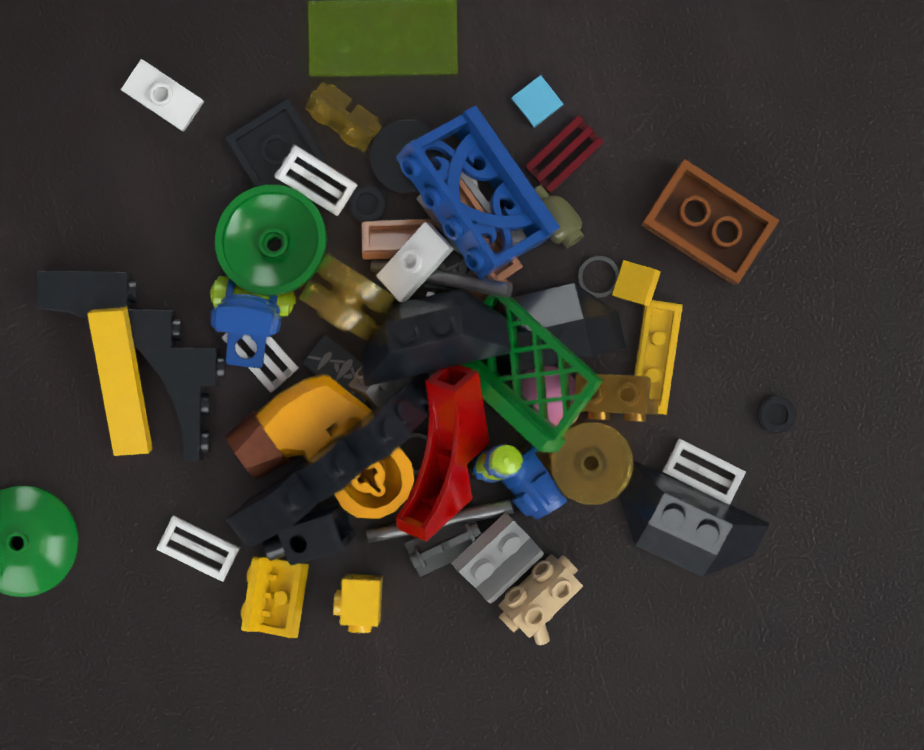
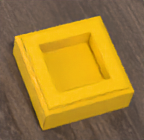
(636, 283)

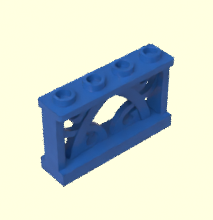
(465, 224)

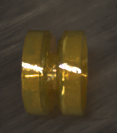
(346, 298)
(599, 483)

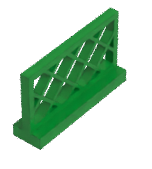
(509, 399)

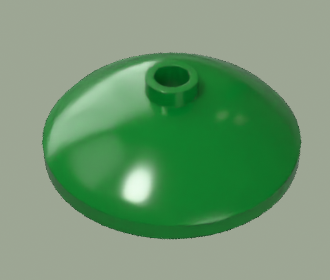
(257, 220)
(48, 539)

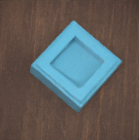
(537, 101)

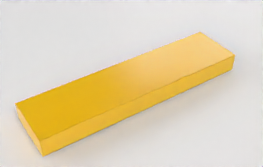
(120, 381)

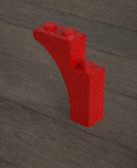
(454, 438)

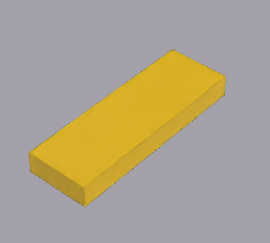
(658, 348)

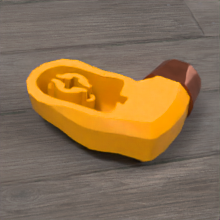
(304, 423)

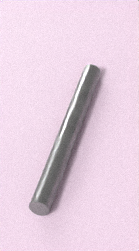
(459, 280)
(465, 515)

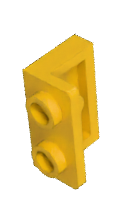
(274, 597)

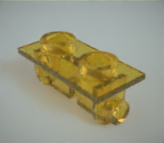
(328, 108)

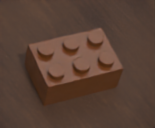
(709, 222)

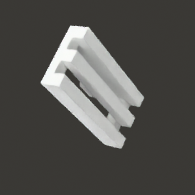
(288, 163)
(281, 376)
(732, 485)
(225, 561)

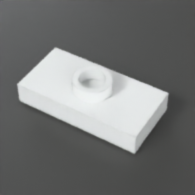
(162, 95)
(415, 262)

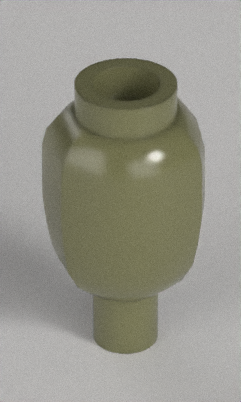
(565, 216)

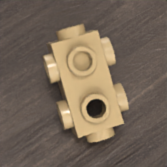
(540, 597)

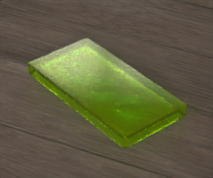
(382, 38)

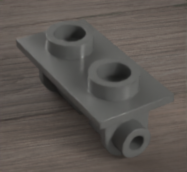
(441, 547)

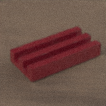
(587, 132)

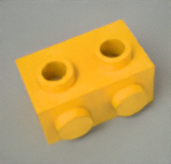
(359, 602)

